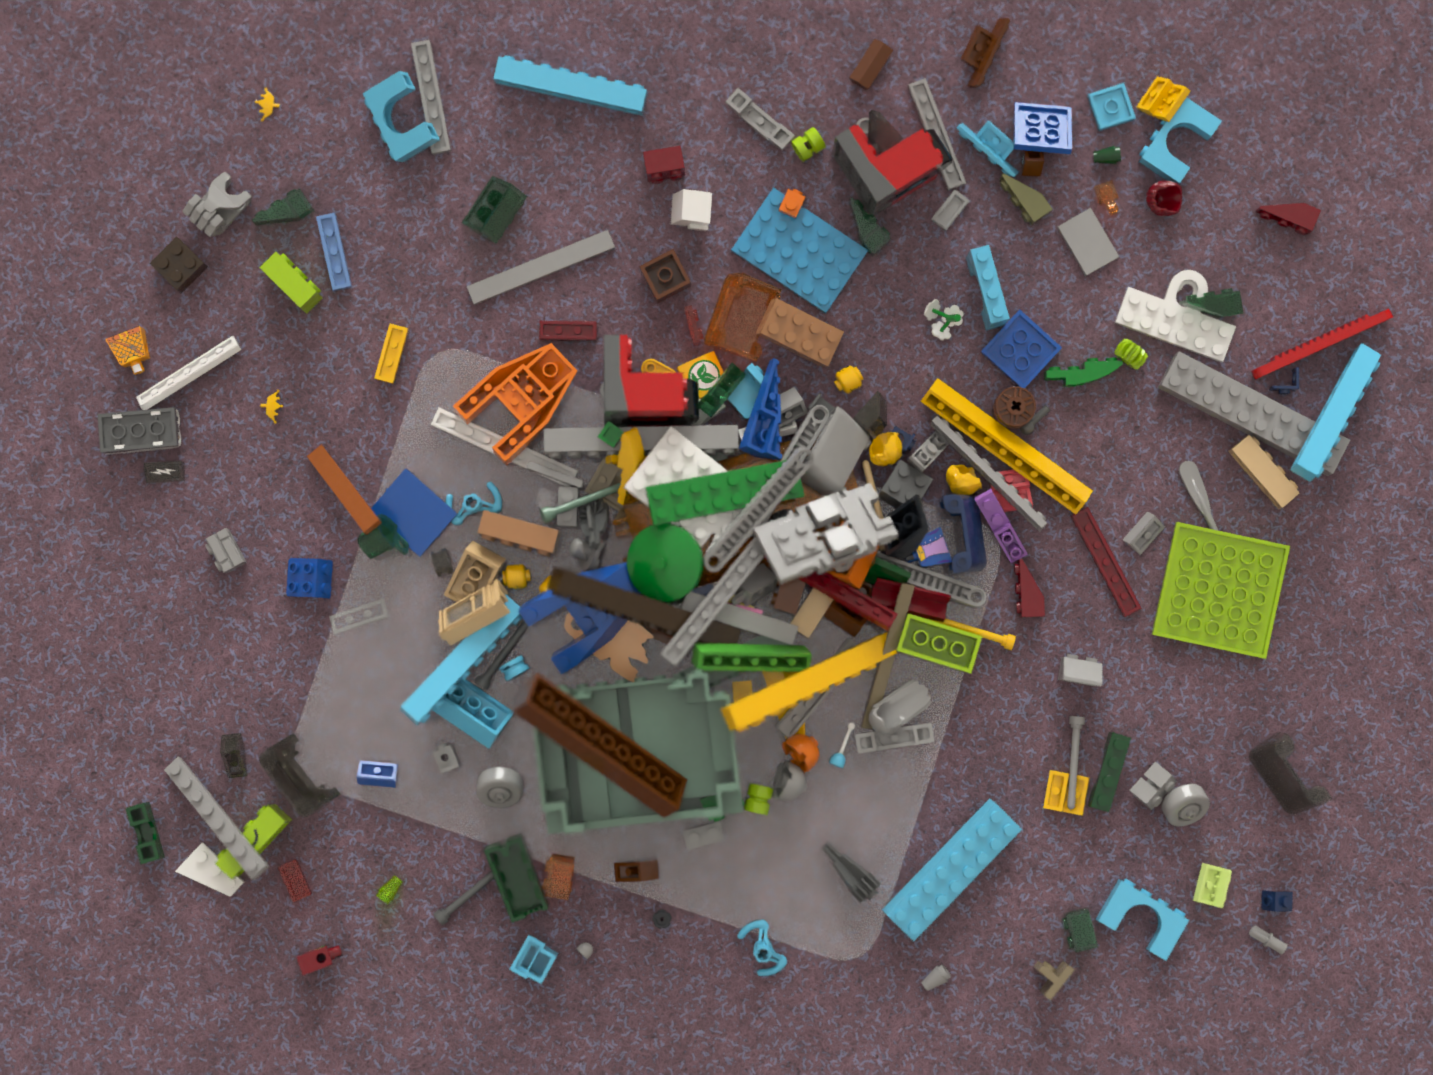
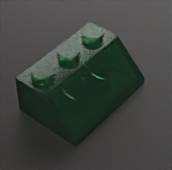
(494, 209)

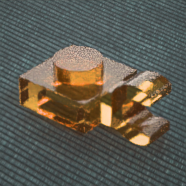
(1106, 195)

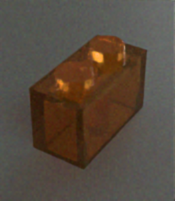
(560, 876)

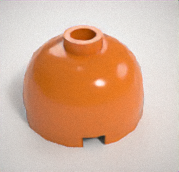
(802, 750)

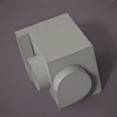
(452, 761)

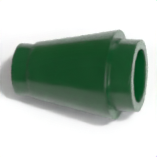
(1108, 155)

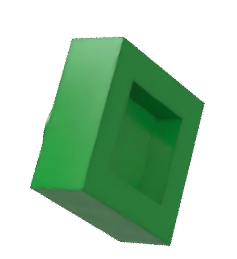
(611, 434)

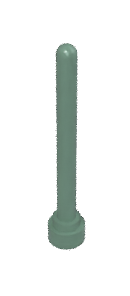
(549, 513)

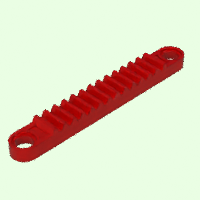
(1321, 342)

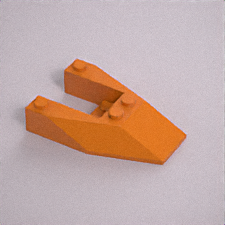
(528, 389)

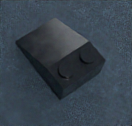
(911, 528)

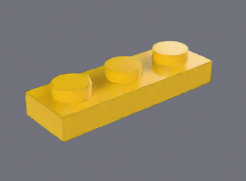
(391, 353)

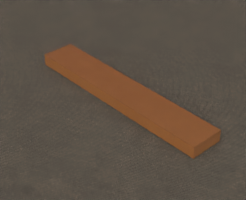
(344, 489)

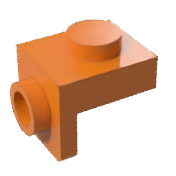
(792, 203)

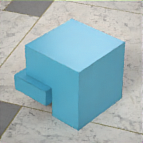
(534, 960)

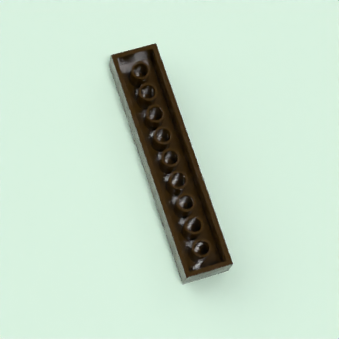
(632, 606)

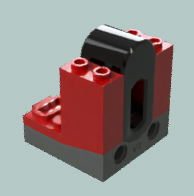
(883, 177)
(644, 397)

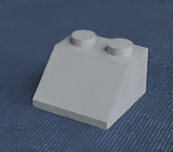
(1080, 671)

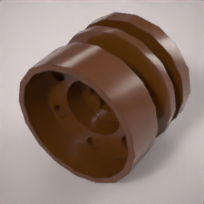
(1012, 418)

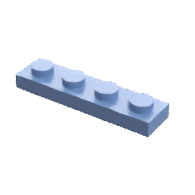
(334, 251)

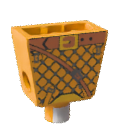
(130, 348)

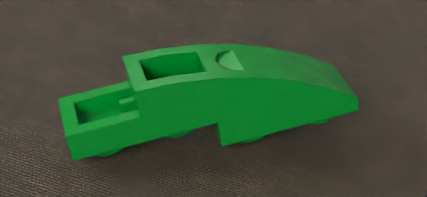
(1090, 372)

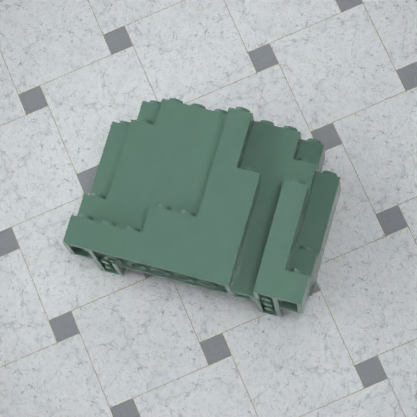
(668, 719)

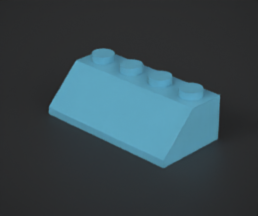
(475, 713)

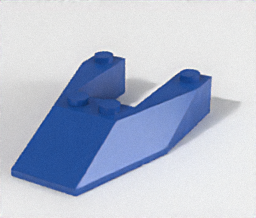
(596, 625)

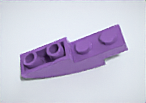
(1001, 526)

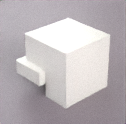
(691, 209)

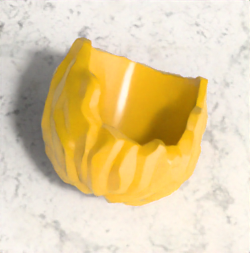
(885, 449)
(962, 480)

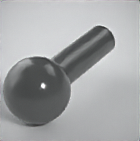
(1030, 426)

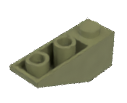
(1030, 201)

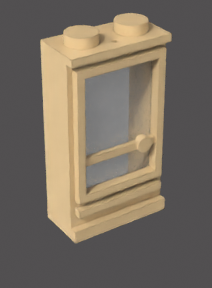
(473, 612)

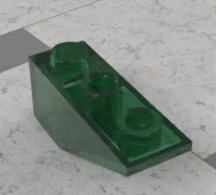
(290, 209)
(869, 232)
(1218, 305)
(721, 390)

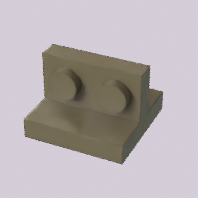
(1056, 977)

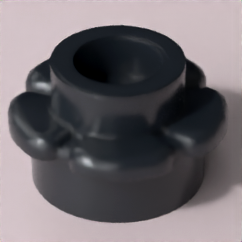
(661, 924)

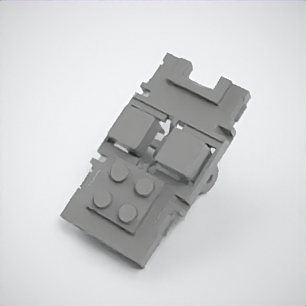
(794, 547)

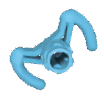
(495, 508)
(769, 953)

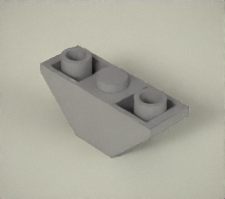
(928, 452)

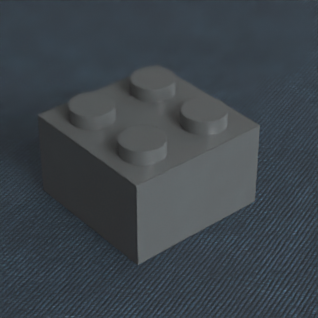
(904, 484)

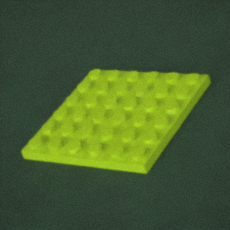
(1220, 590)

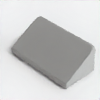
(1144, 533)

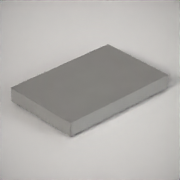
(1088, 242)

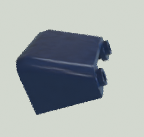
(974, 556)

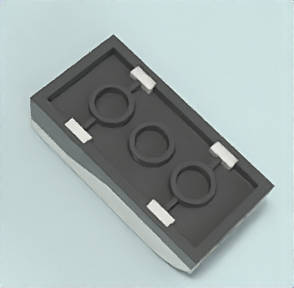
(139, 430)

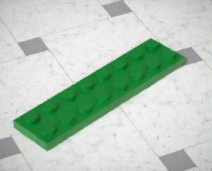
(711, 493)

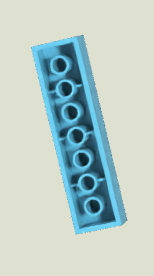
(951, 869)

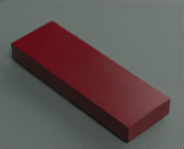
(568, 330)

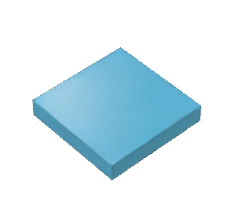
(1111, 106)

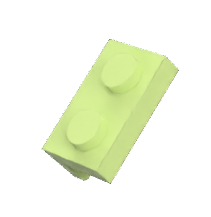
(1212, 885)

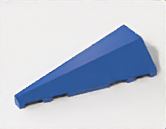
(762, 430)

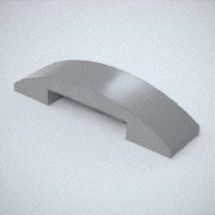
(759, 120)
(902, 737)

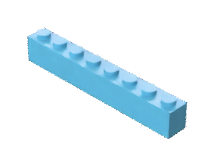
(570, 85)
(1336, 412)
(457, 666)

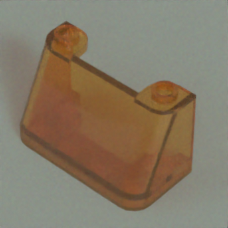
(739, 314)

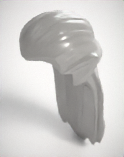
(899, 707)

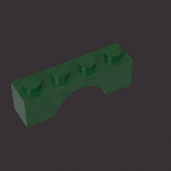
(1106, 783)

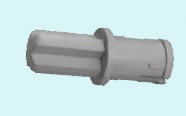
(1268, 939)

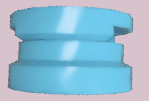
(514, 668)

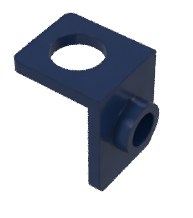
(1286, 389)
(908, 441)

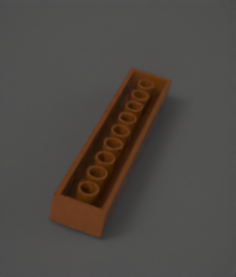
(599, 745)

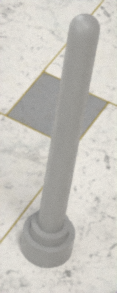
(1076, 724)

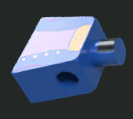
(931, 550)

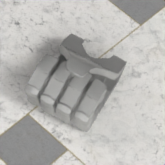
(216, 207)

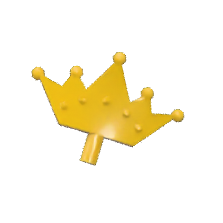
(267, 103)
(272, 406)

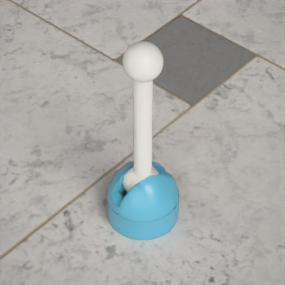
(838, 758)

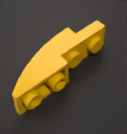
(629, 459)

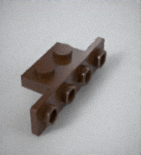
(981, 50)

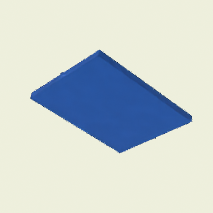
(415, 511)

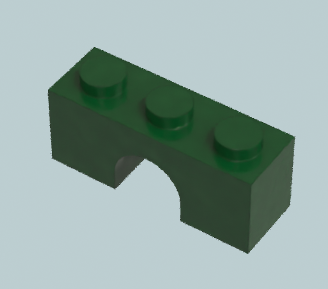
(143, 822)

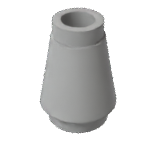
(936, 977)

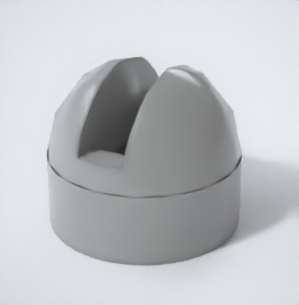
(585, 950)

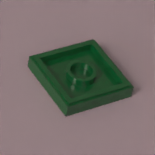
(886, 571)

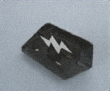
(164, 471)

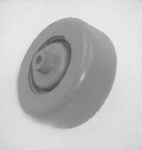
(499, 787)
(1185, 805)

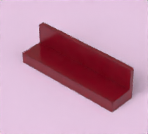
(923, 602)

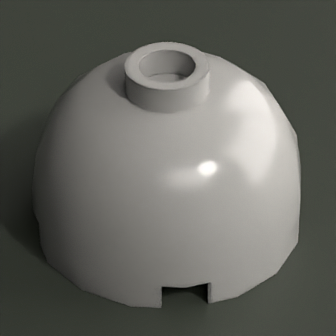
(789, 782)

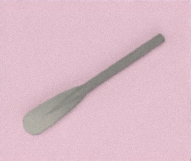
(1196, 489)

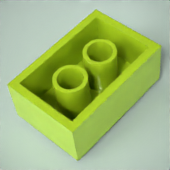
(292, 281)

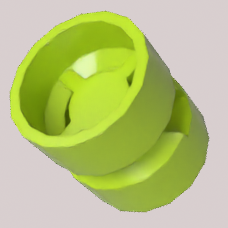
(814, 142)
(758, 799)

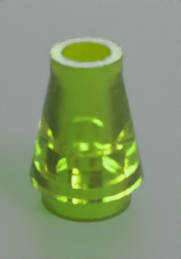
(389, 890)

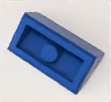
(377, 774)

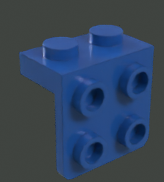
(309, 578)

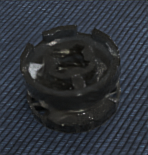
(442, 562)

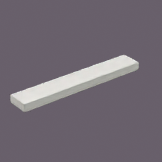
(188, 373)

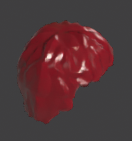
(1164, 198)

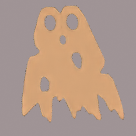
(623, 645)

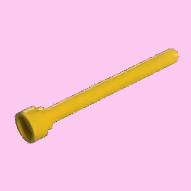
(1005, 640)

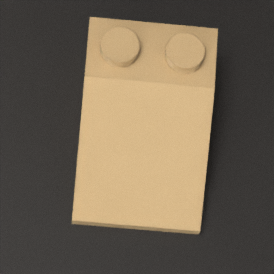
(474, 571)

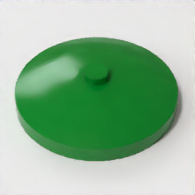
(665, 562)

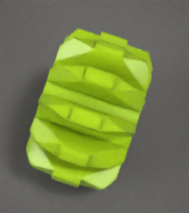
(1131, 354)

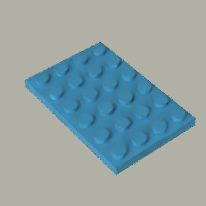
(799, 252)

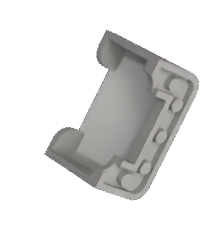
(835, 453)

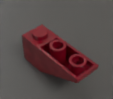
(1295, 215)
(1030, 597)

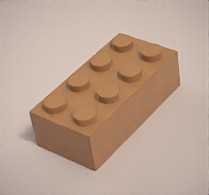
(799, 332)
(519, 532)

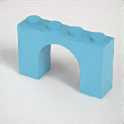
(381, 101)
(1157, 155)
(982, 266)
(1170, 922)

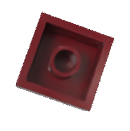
(664, 164)

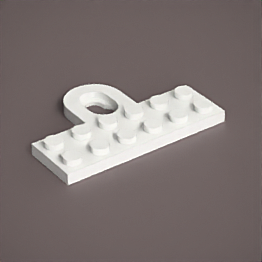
(1174, 323)

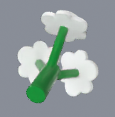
(950, 317)

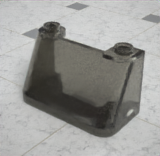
(1279, 776)
(292, 781)

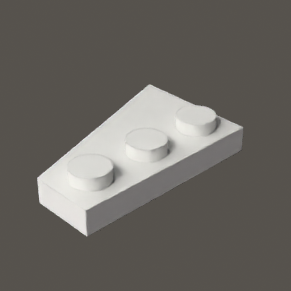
(202, 868)

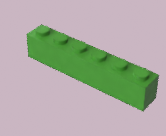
(750, 657)

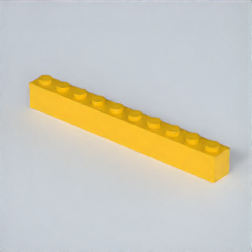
(1006, 446)
(805, 683)

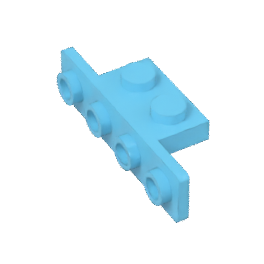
(993, 143)

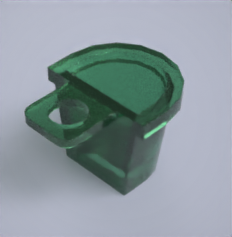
(382, 539)

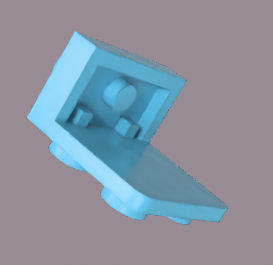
(746, 392)

